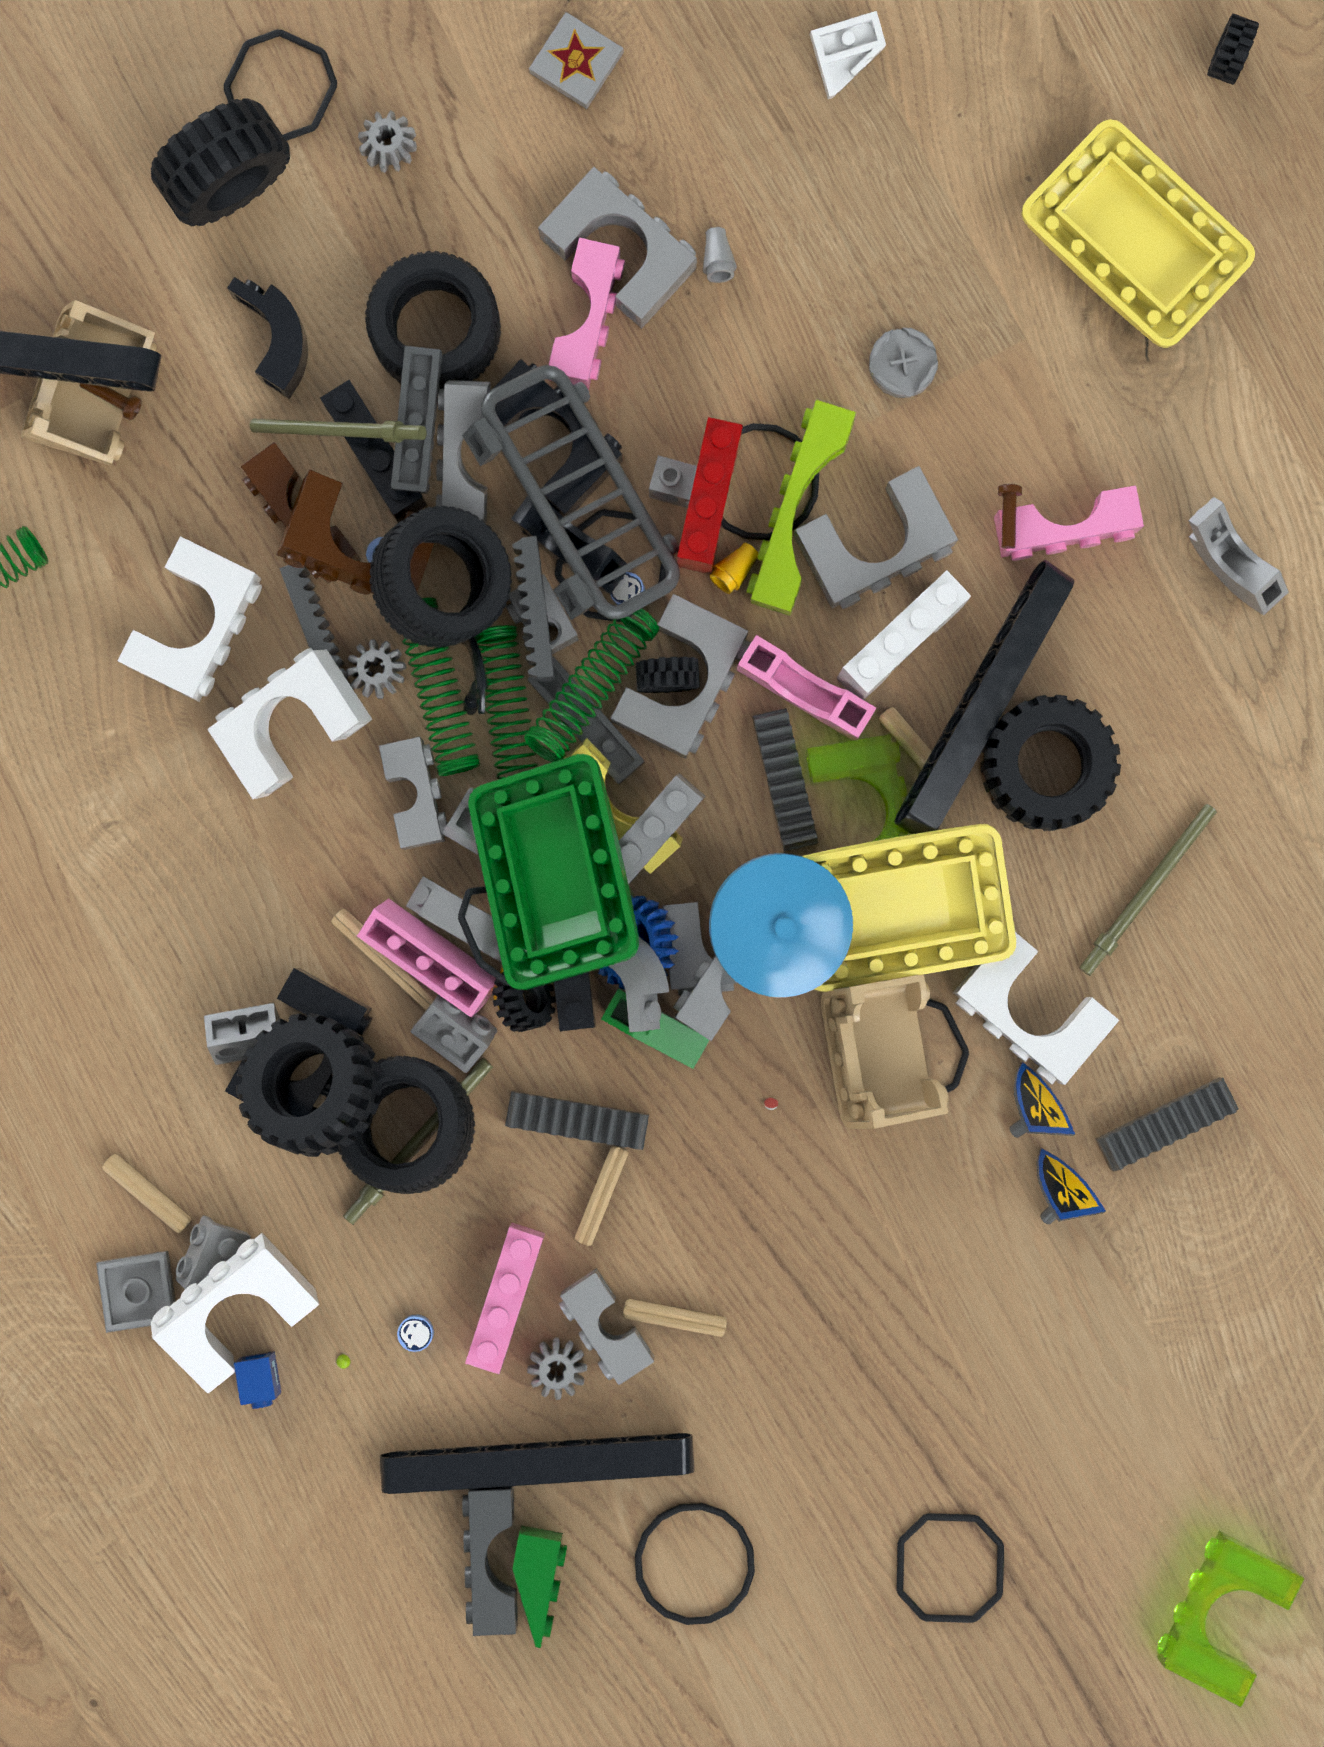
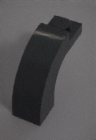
(288, 351)
(598, 561)

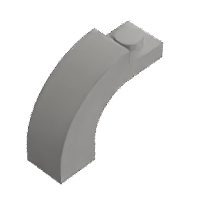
(1233, 561)
(442, 909)
(643, 979)

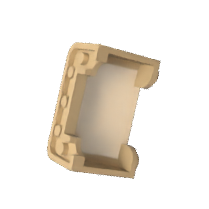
(66, 414)
(880, 1053)

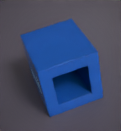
(257, 1379)

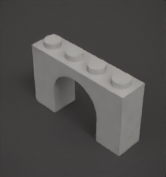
(600, 203)
(846, 577)
(679, 726)
(690, 948)

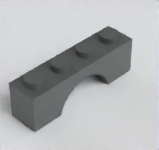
(493, 1602)

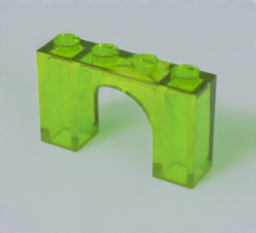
(867, 761)
(1227, 1568)

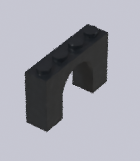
(573, 494)
(315, 996)

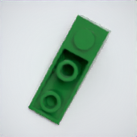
(672, 1038)
(534, 1571)

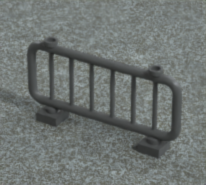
(579, 592)

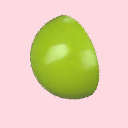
(343, 1361)

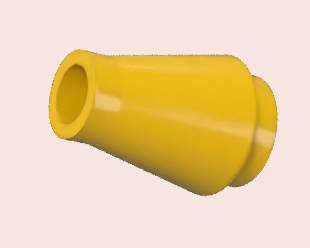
(733, 569)

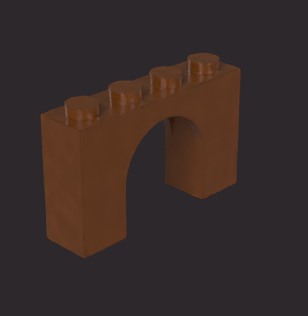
(310, 544)

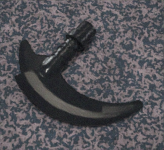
(476, 696)

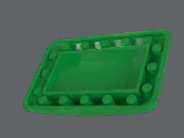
(553, 872)

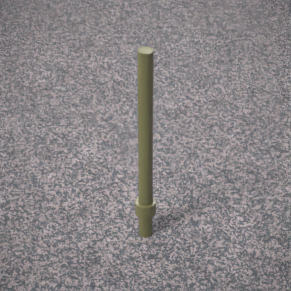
(390, 430)
(1107, 942)
(372, 1195)

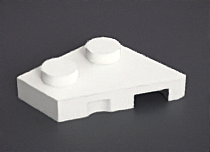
(846, 49)

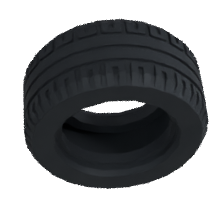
(432, 273)
(482, 556)
(452, 1138)

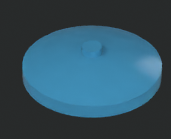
(781, 925)

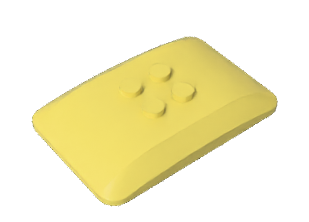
(1137, 234)
(922, 904)

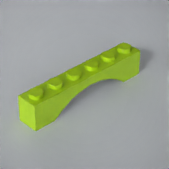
(824, 440)

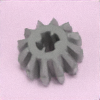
(392, 154)
(380, 680)
(544, 1364)

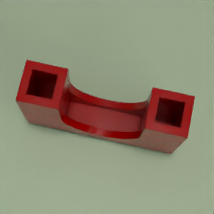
(709, 495)

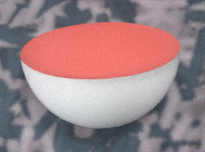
(771, 1103)

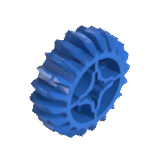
(653, 930)

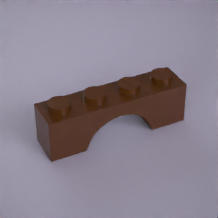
(275, 480)

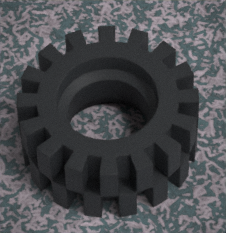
(1233, 49)
(667, 675)
(523, 1015)

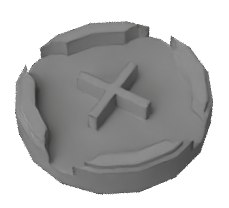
(903, 362)

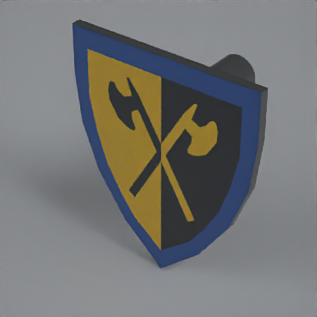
(1037, 1106)
(1064, 1190)

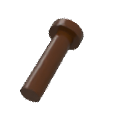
(129, 406)
(1009, 493)

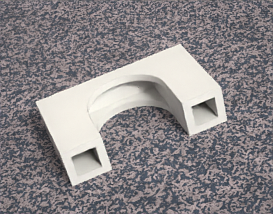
(903, 635)
(192, 668)
(244, 731)
(1056, 1053)
(254, 1270)

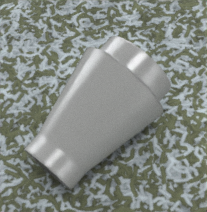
(718, 257)

